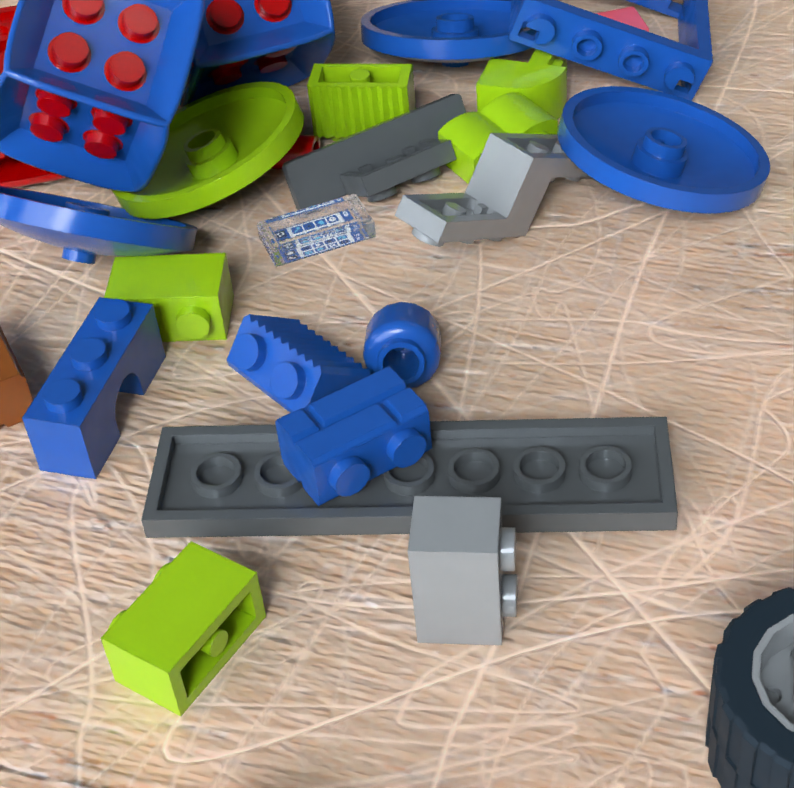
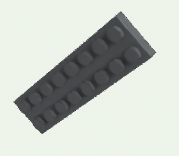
(544, 470)

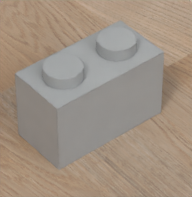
(459, 569)

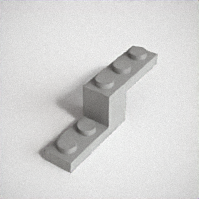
(500, 193)

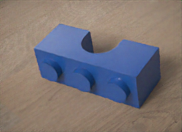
(74, 411)

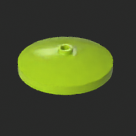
(218, 149)

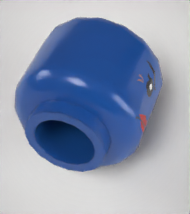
(405, 340)

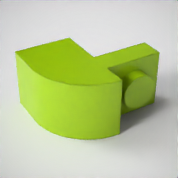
(540, 80)

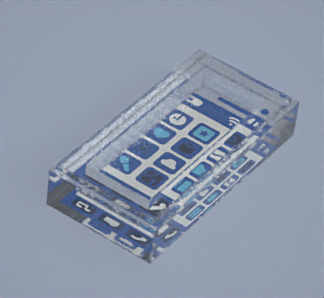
(316, 229)

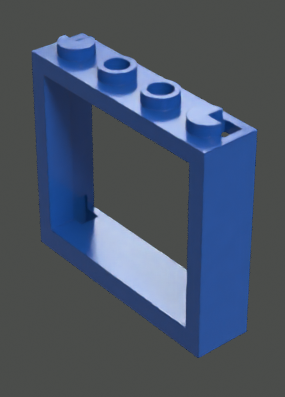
(621, 47)

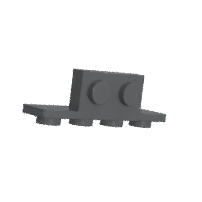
(377, 157)

